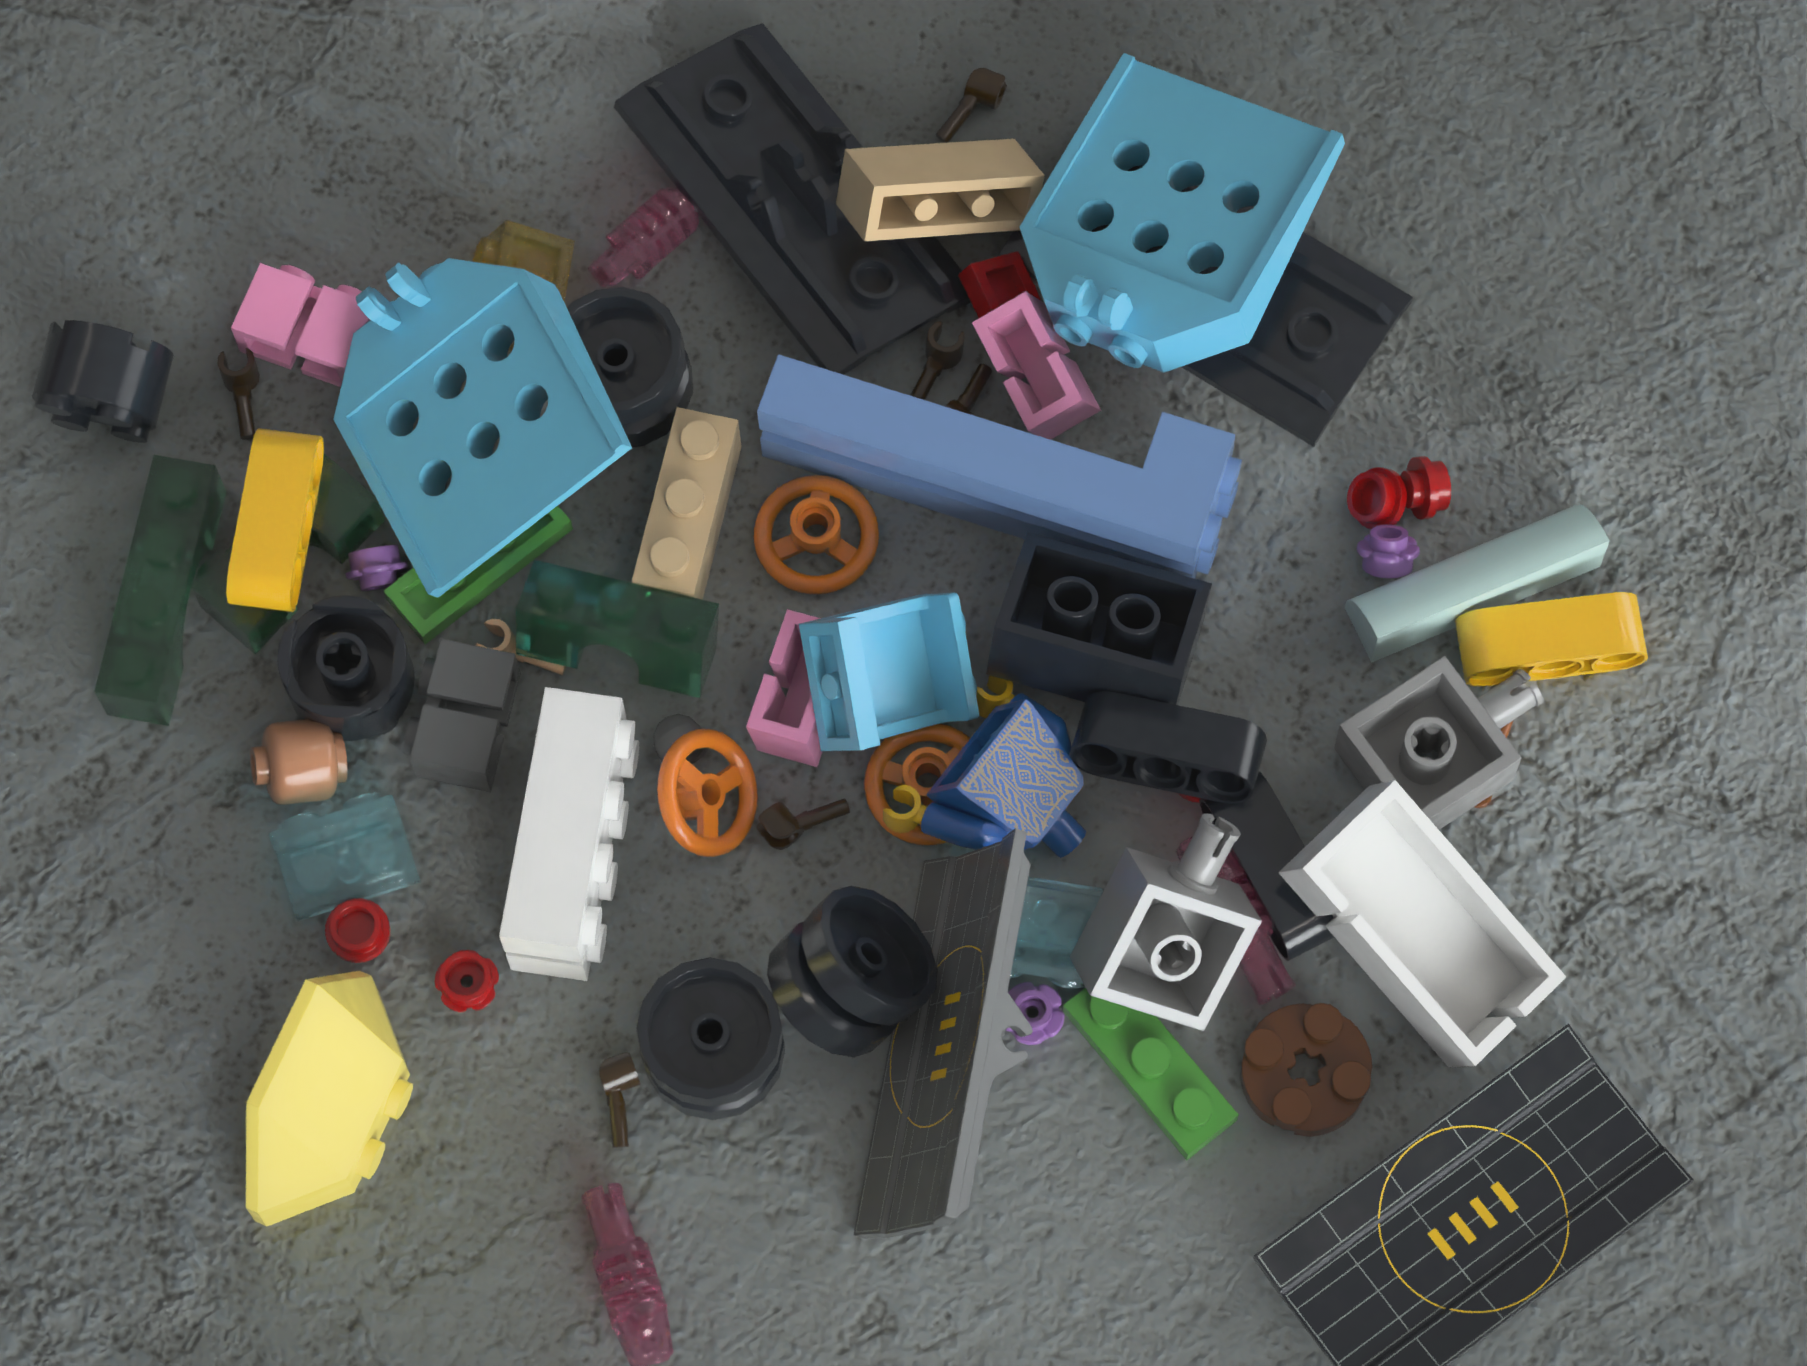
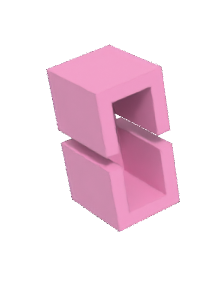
(293, 317)
(1026, 345)
(787, 723)

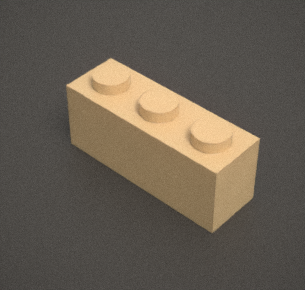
(937, 189)
(689, 503)

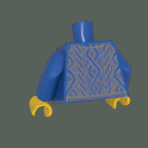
(1003, 779)

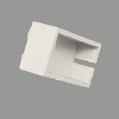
(567, 835)
(1422, 924)

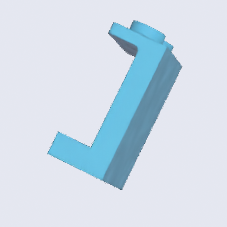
(888, 670)

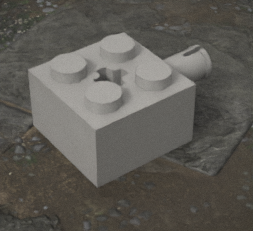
(1440, 715)
(1169, 930)

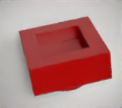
(996, 282)

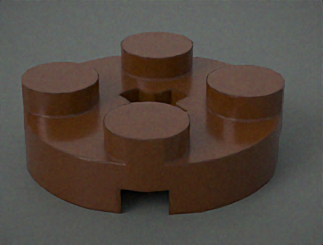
(1293, 1104)

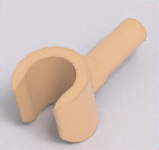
(501, 629)

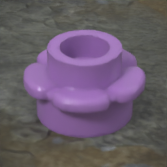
(1388, 552)
(375, 567)
(1047, 1002)

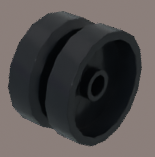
(636, 358)
(852, 971)
(713, 1000)

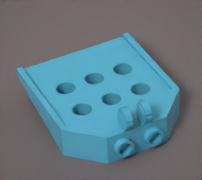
(1185, 135)
(412, 364)

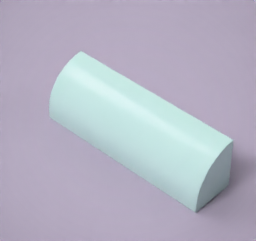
(1478, 579)

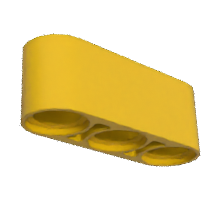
(275, 520)
(1551, 638)

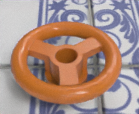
(812, 511)
(918, 762)
(691, 795)

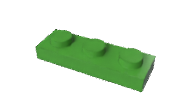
(432, 615)
(1154, 1071)

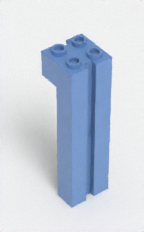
(1004, 475)

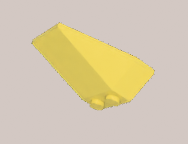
(323, 1099)

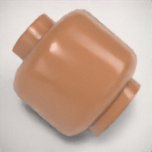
(299, 762)

